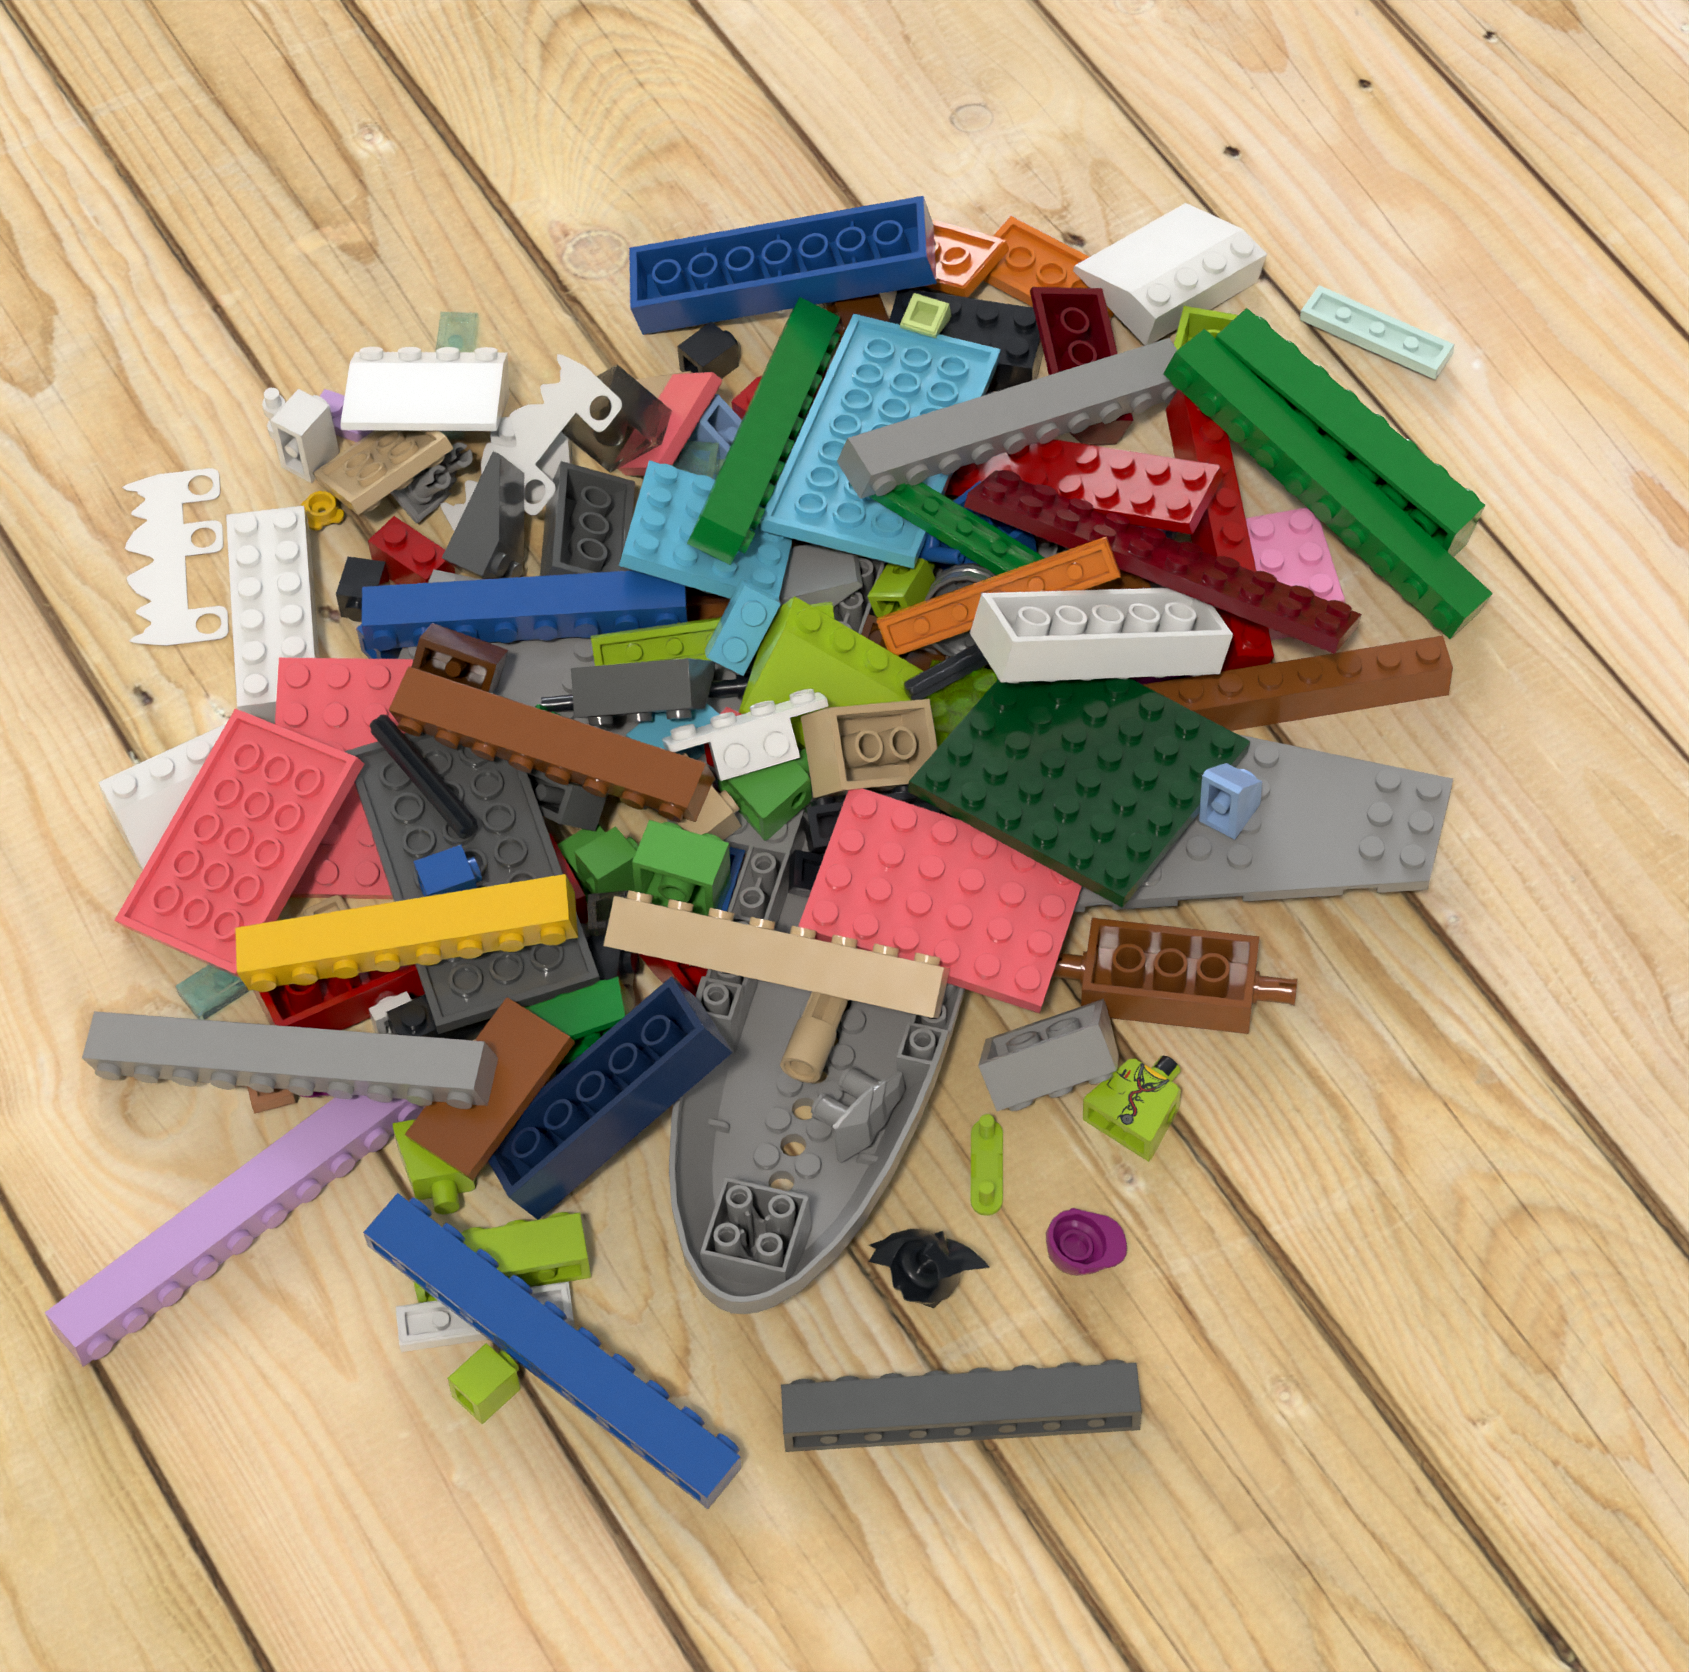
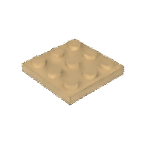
(380, 465)

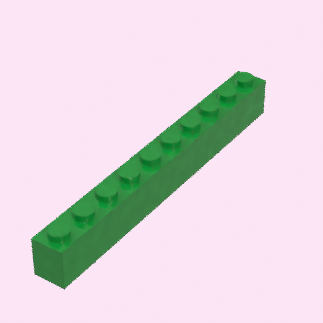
(765, 432)
(1327, 483)

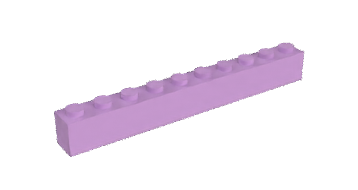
(223, 1223)

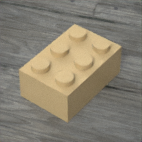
(867, 745)

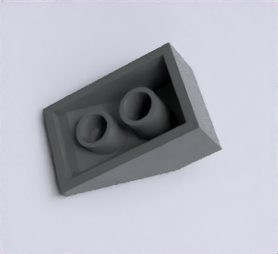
(491, 530)

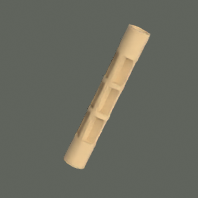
(813, 1038)

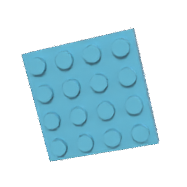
(662, 526)

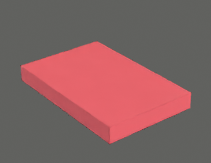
(688, 399)

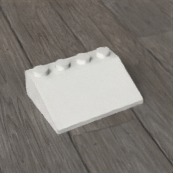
(1171, 265)
(426, 390)
(150, 793)

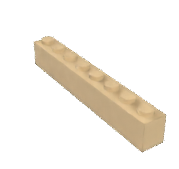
(777, 956)

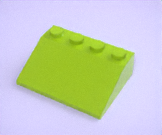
(821, 654)

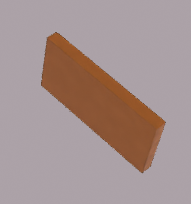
(527, 1057)

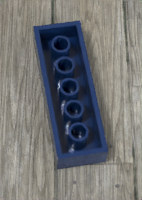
(608, 1097)

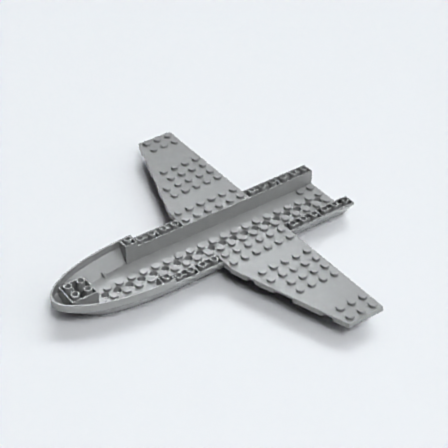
(750, 1246)

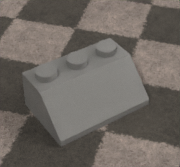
(1049, 1056)

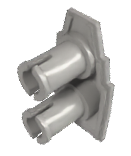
(432, 484)
(857, 1125)

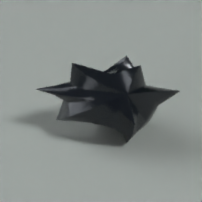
(925, 1264)

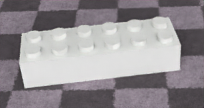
(269, 601)
(1099, 634)

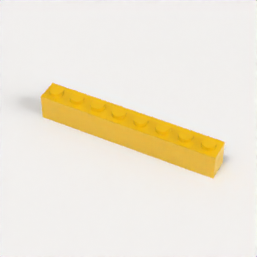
(406, 933)

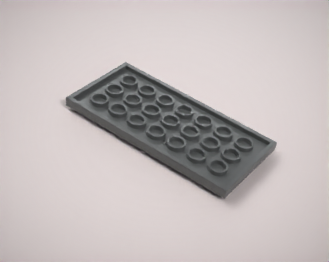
(508, 849)

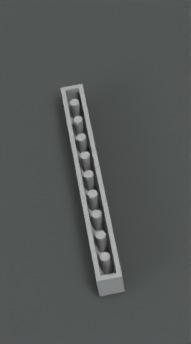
(1008, 420)
(291, 1059)

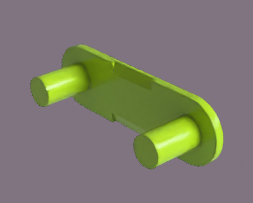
(986, 1166)

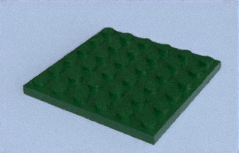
(1079, 775)

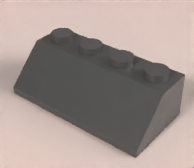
(586, 522)

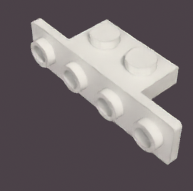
(751, 739)

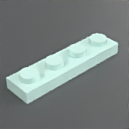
(1377, 332)

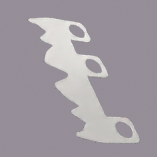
(540, 424)
(168, 543)

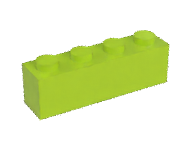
(534, 1250)

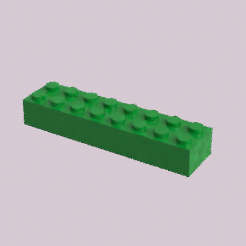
(1361, 436)

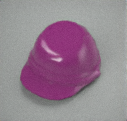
(1085, 1242)

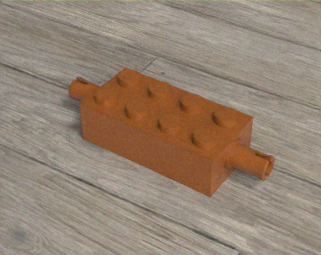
(1173, 975)

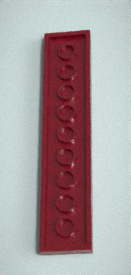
(1166, 561)

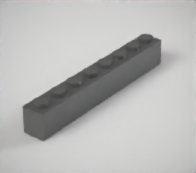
(960, 1406)

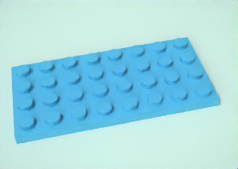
(872, 382)

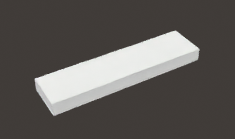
(435, 1325)

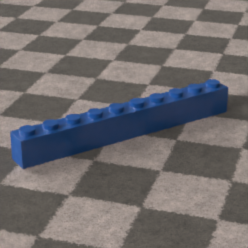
(554, 1350)

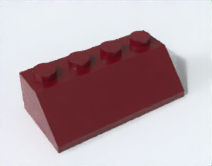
(1073, 333)

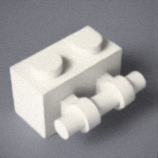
(301, 431)

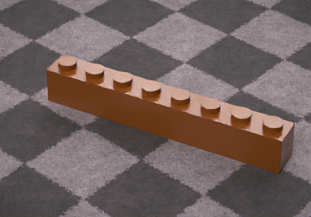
(1316, 684)
(551, 744)

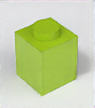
(485, 1382)

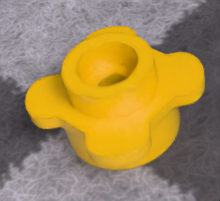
(319, 502)

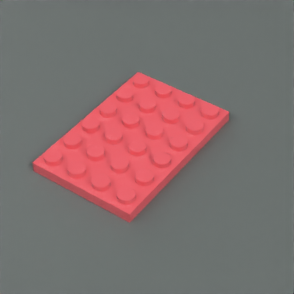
(335, 705)
(239, 839)
(942, 892)

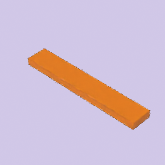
(955, 611)

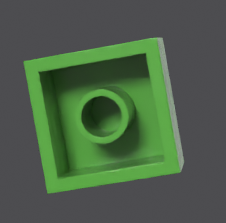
(682, 867)

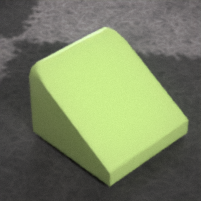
(926, 315)

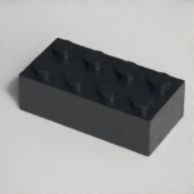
(990, 324)

